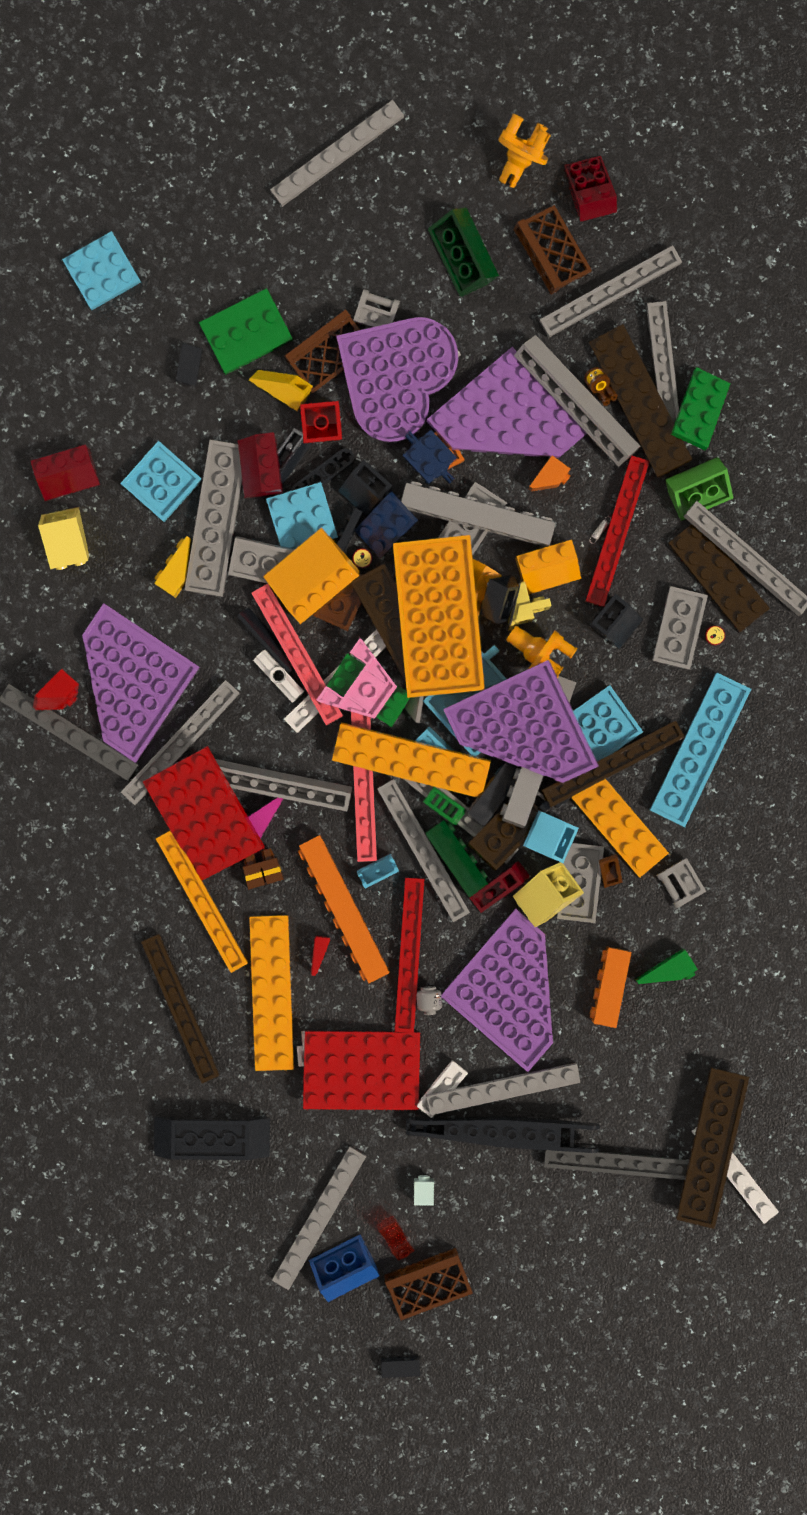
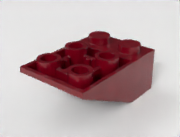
(591, 188)

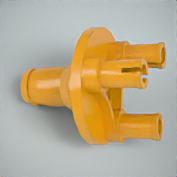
(522, 151)
(537, 649)

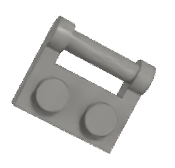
(372, 316)
(686, 879)

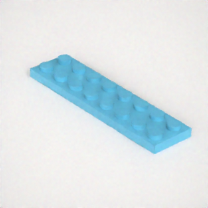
(700, 749)

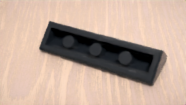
(290, 454)
(266, 638)
(493, 794)

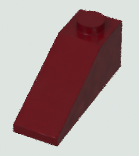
(500, 886)

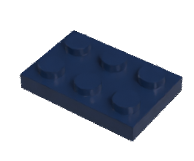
(386, 525)

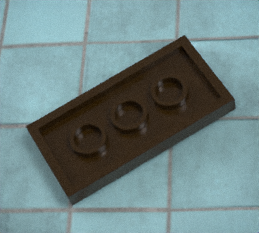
(500, 839)

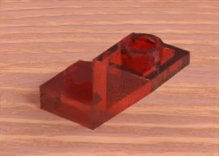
(395, 1238)

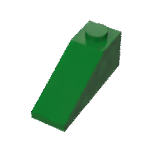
(671, 969)

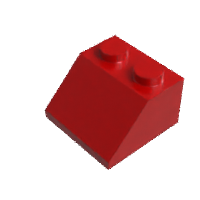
(321, 422)
(57, 693)

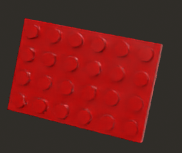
(203, 813)
(361, 1070)

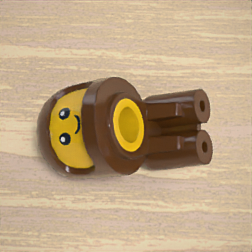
(599, 383)

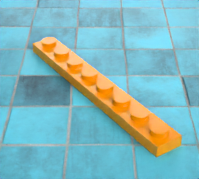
(202, 902)

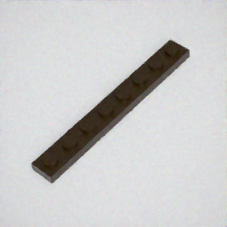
(614, 763)
(180, 1008)

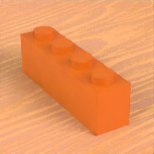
(611, 986)

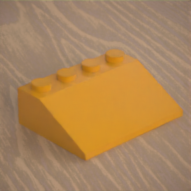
(311, 575)

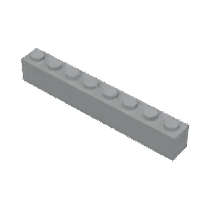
(576, 400)
(477, 514)
(527, 782)
(286, 786)

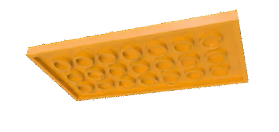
(438, 616)

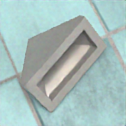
(414, 708)

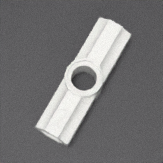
(287, 684)

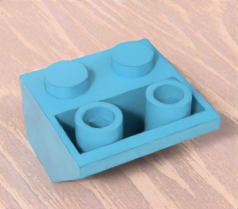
(550, 836)

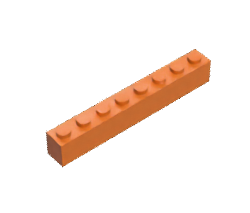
(344, 909)

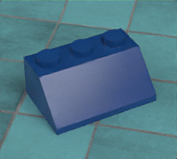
(343, 1268)

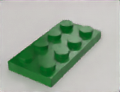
(700, 409)
(347, 674)

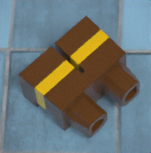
(270, 866)

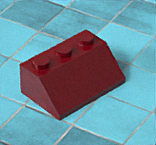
(260, 465)
(65, 472)

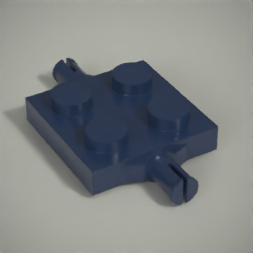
(429, 457)

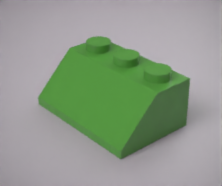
(704, 483)

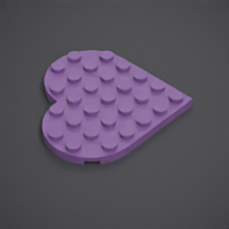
(394, 371)

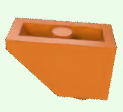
(551, 475)

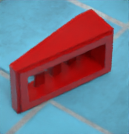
(320, 947)

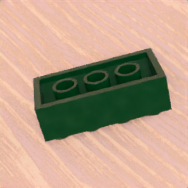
(463, 251)
(456, 858)

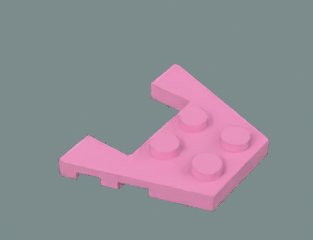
(369, 689)

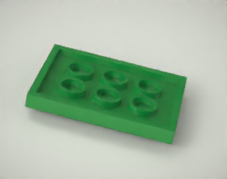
(246, 331)

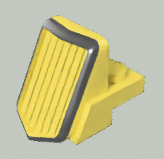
(523, 610)

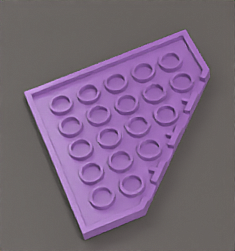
(506, 414)
(132, 680)
(525, 724)
(508, 991)

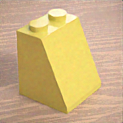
(64, 538)
(547, 894)

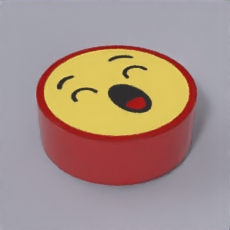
(362, 558)
(715, 635)

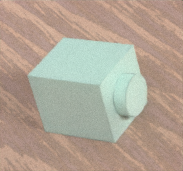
(424, 1190)

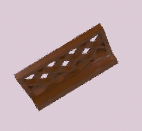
(537, 254)
(315, 341)
(419, 1271)

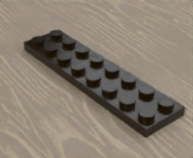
(640, 400)
(712, 1148)

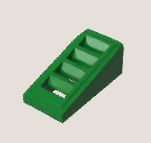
(459, 814)

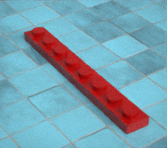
(617, 531)
(409, 955)

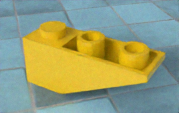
(285, 387)
(175, 573)

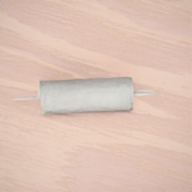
(600, 529)

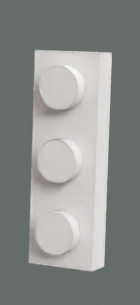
(447, 1080)

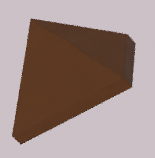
(610, 870)

